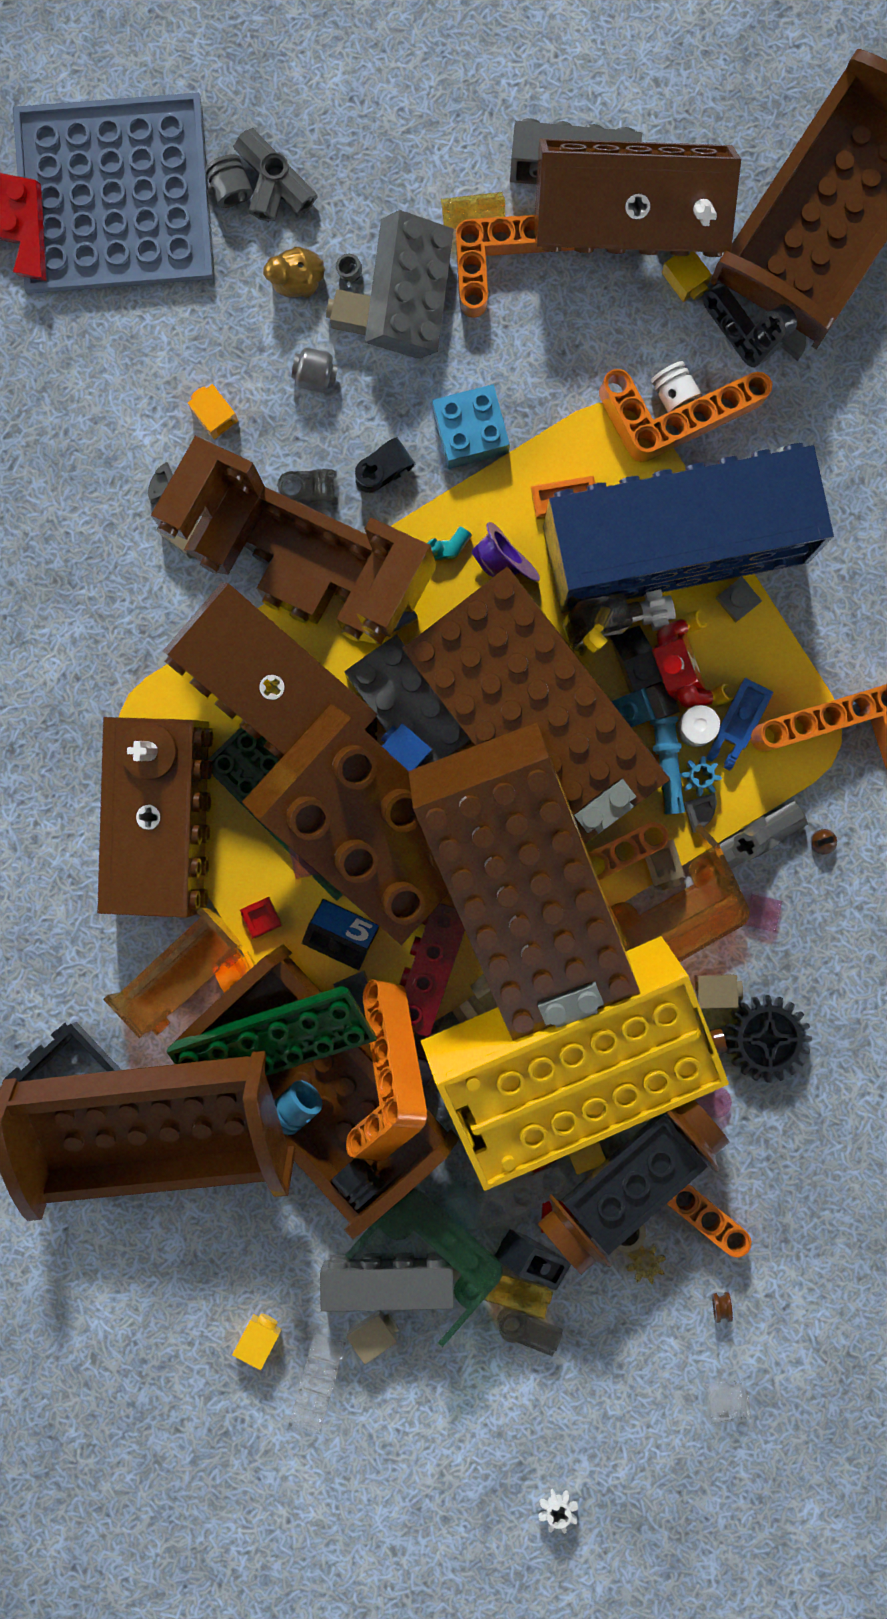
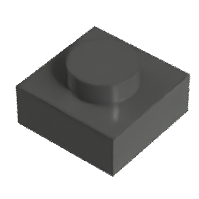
(738, 599)

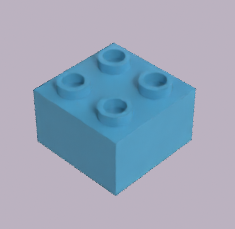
(470, 426)

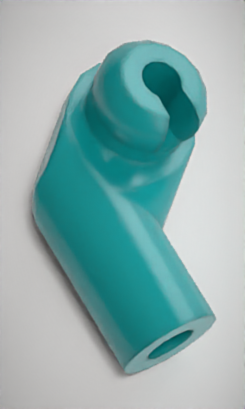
(450, 548)

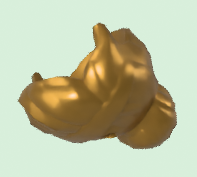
(289, 278)

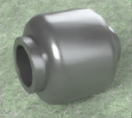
(314, 369)

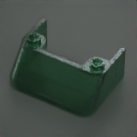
(420, 1213)

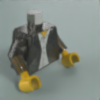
(598, 621)

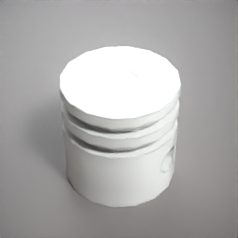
(675, 386)
(698, 726)

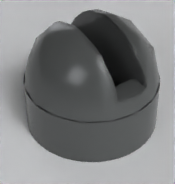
(344, 267)

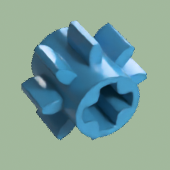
(694, 782)

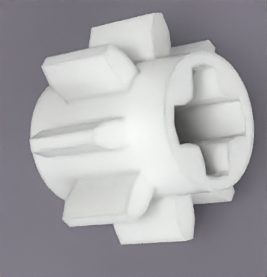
(657, 609)
(555, 1502)

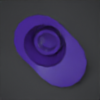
(497, 553)

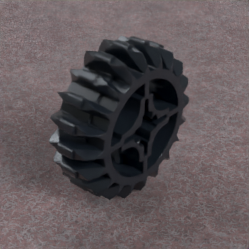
(767, 1053)

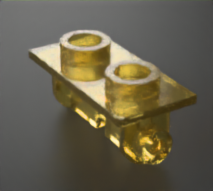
(472, 207)
(521, 1296)

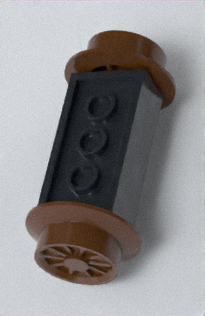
(633, 1184)

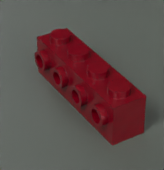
(431, 966)

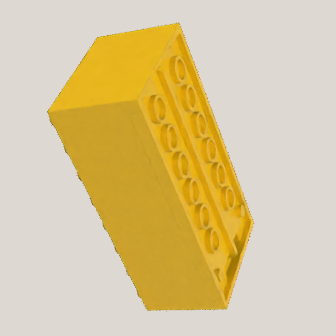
(576, 1082)

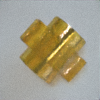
(654, 1265)

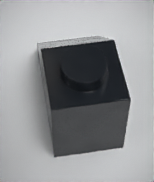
(636, 660)
(532, 1260)

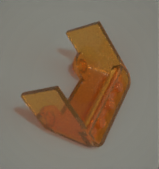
(696, 914)
(176, 974)

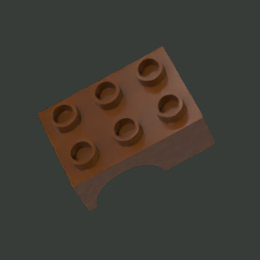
(353, 821)

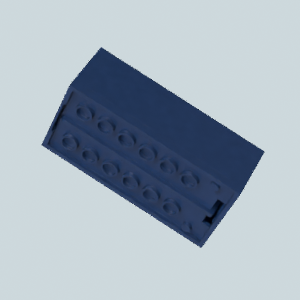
(688, 526)

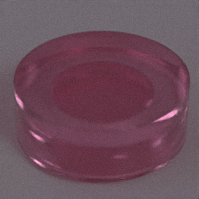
(716, 1103)

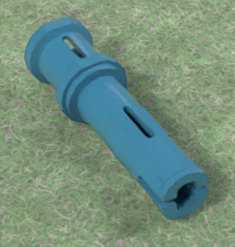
(667, 749)

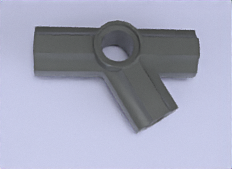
(269, 188)
(763, 834)

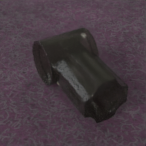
(531, 1332)

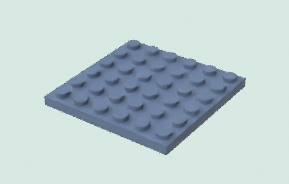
(118, 190)

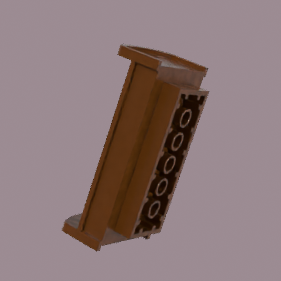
(822, 210)
(347, 1095)
(141, 1133)

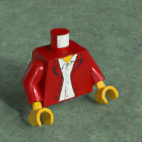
(680, 667)

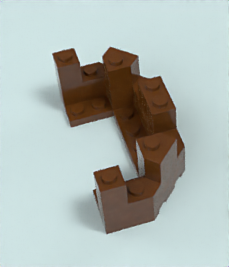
(308, 551)

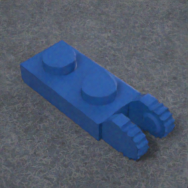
(740, 720)

